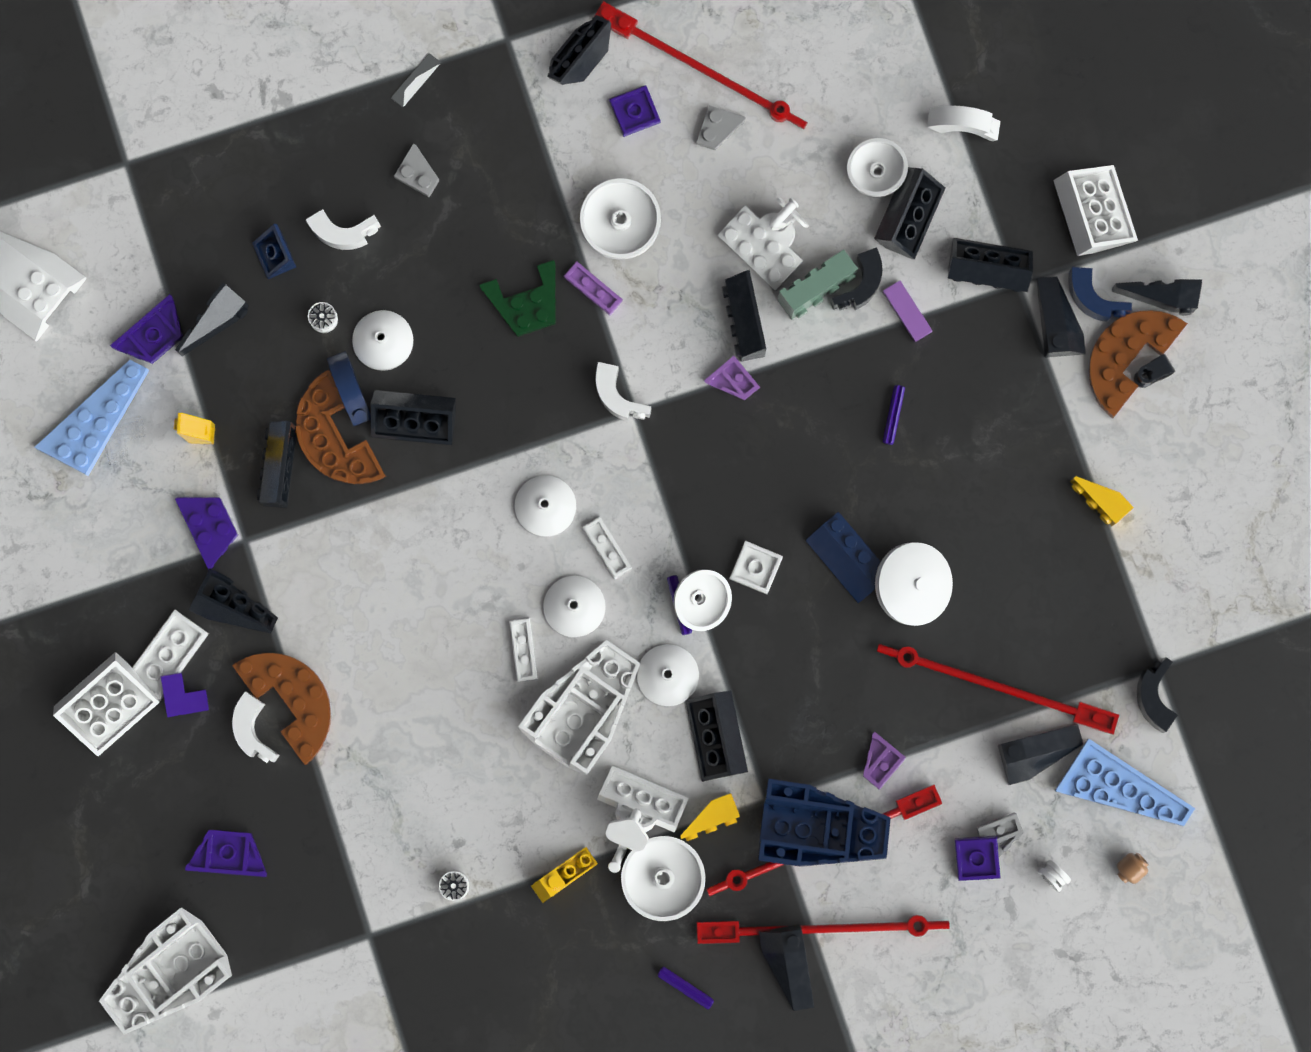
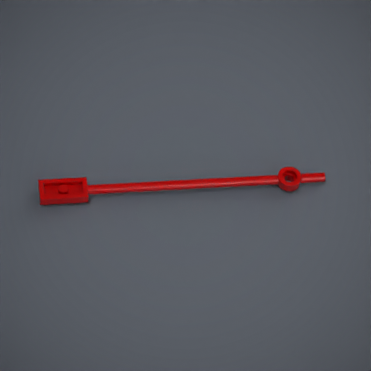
(626, 25)
(1084, 714)
(907, 807)
(730, 931)

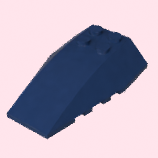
(817, 828)

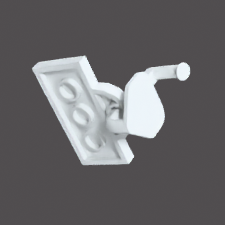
(764, 244)
(638, 809)

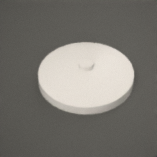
(620, 218)
(913, 583)
(663, 879)

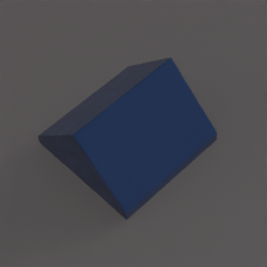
(273, 252)

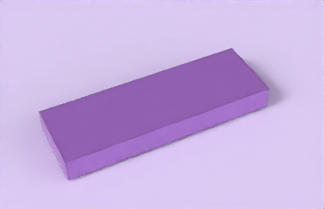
(593, 288)
(907, 311)

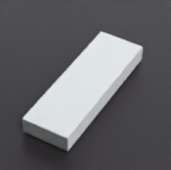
(607, 547)
(523, 650)

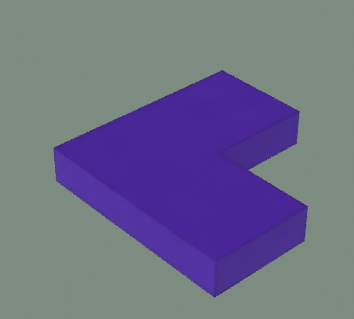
(179, 702)

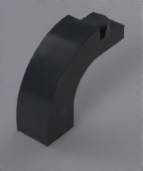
(871, 269)
(1148, 698)

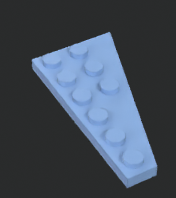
(86, 430)
(1112, 782)

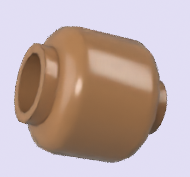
(1132, 868)

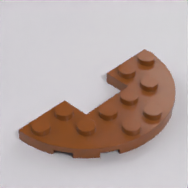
(1119, 347)
(324, 443)
(301, 692)

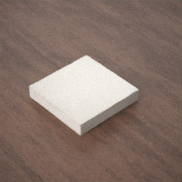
(756, 567)

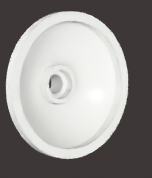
(877, 155)
(384, 353)
(547, 520)
(711, 605)
(575, 621)
(665, 690)

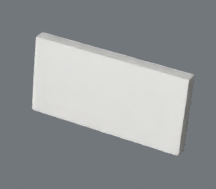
(169, 651)

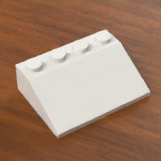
(1095, 209)
(105, 704)

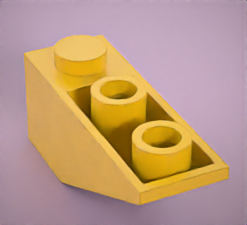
(194, 429)
(1107, 502)
(715, 813)
(564, 875)

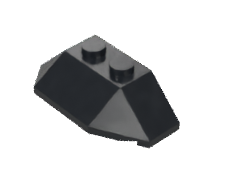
(581, 52)

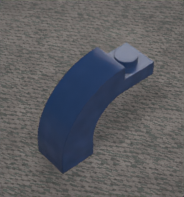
(1087, 299)
(349, 388)

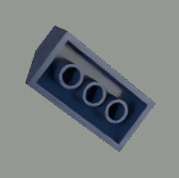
(846, 556)

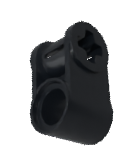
(1155, 370)

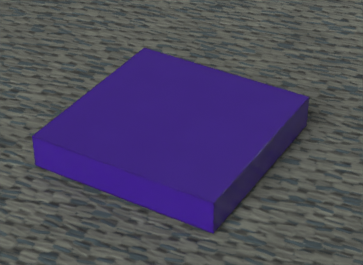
(634, 111)
(977, 858)

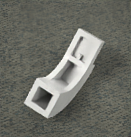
(963, 119)
(342, 237)
(606, 387)
(243, 728)

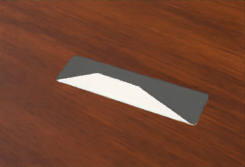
(415, 80)

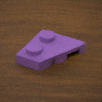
(733, 379)
(881, 761)

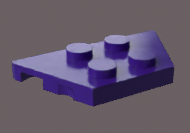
(152, 333)
(208, 525)
(228, 854)

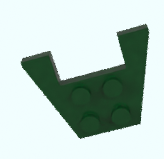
(528, 309)

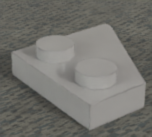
(717, 127)
(417, 172)
(1005, 828)

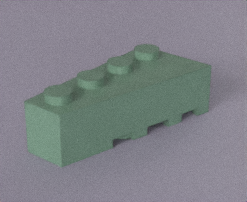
(817, 285)

